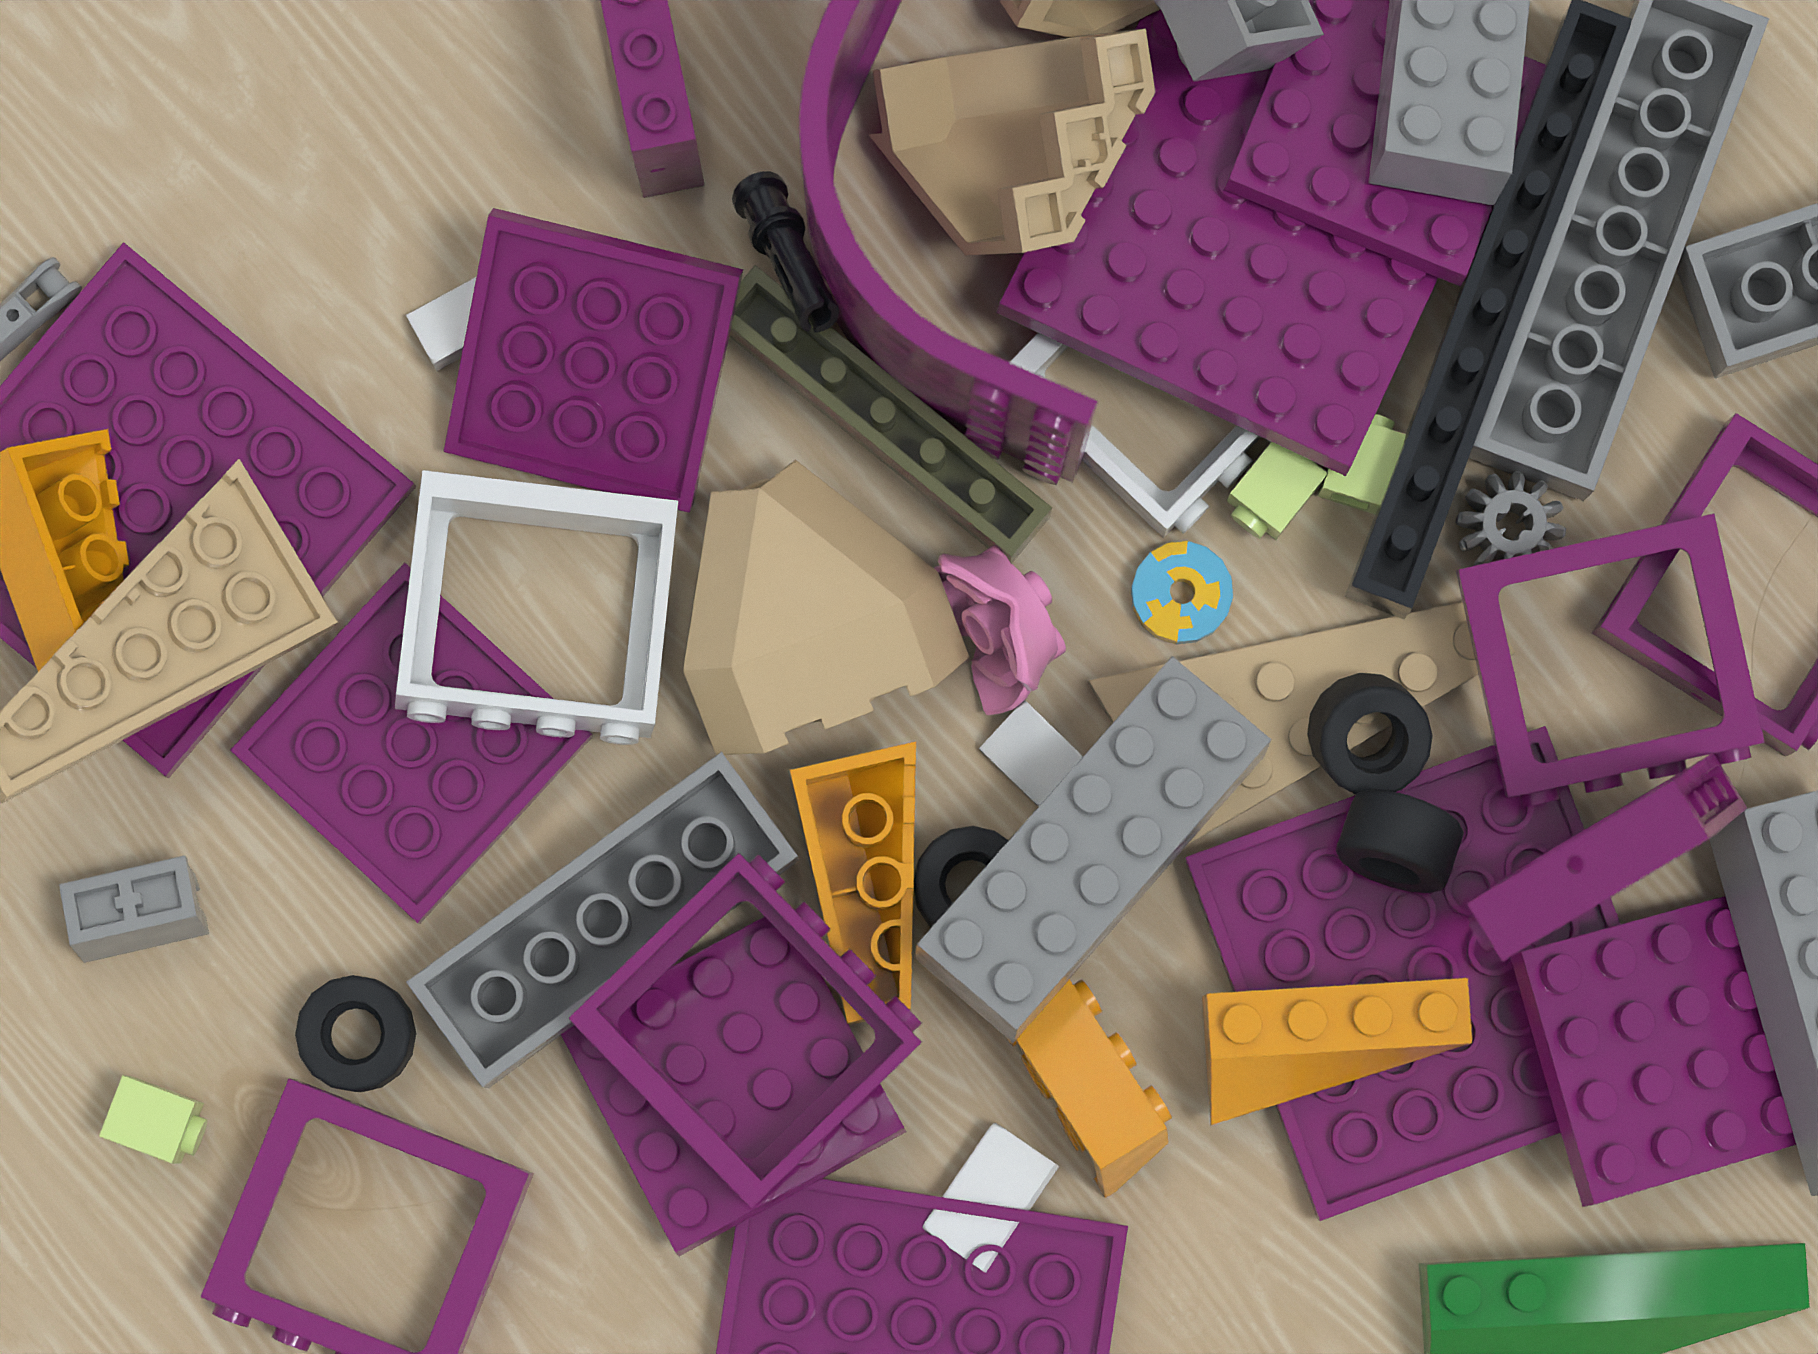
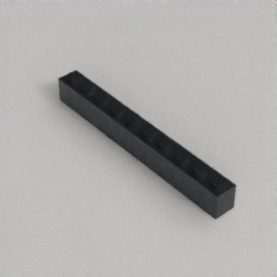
(1488, 310)

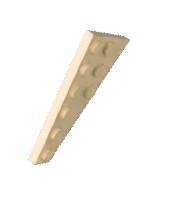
(184, 623)
(1283, 679)

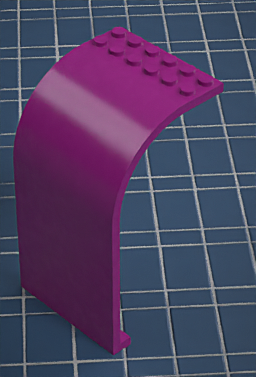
(974, 391)

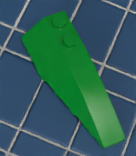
(1608, 1299)

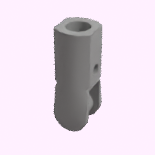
(17, 316)

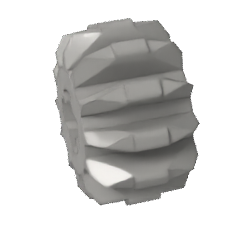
(1496, 506)

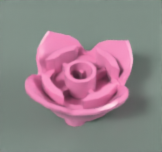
(1005, 621)

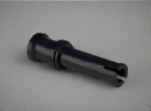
(779, 234)

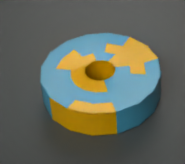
(1187, 564)

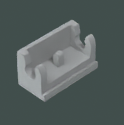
(133, 909)

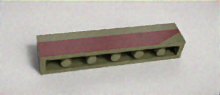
(887, 419)

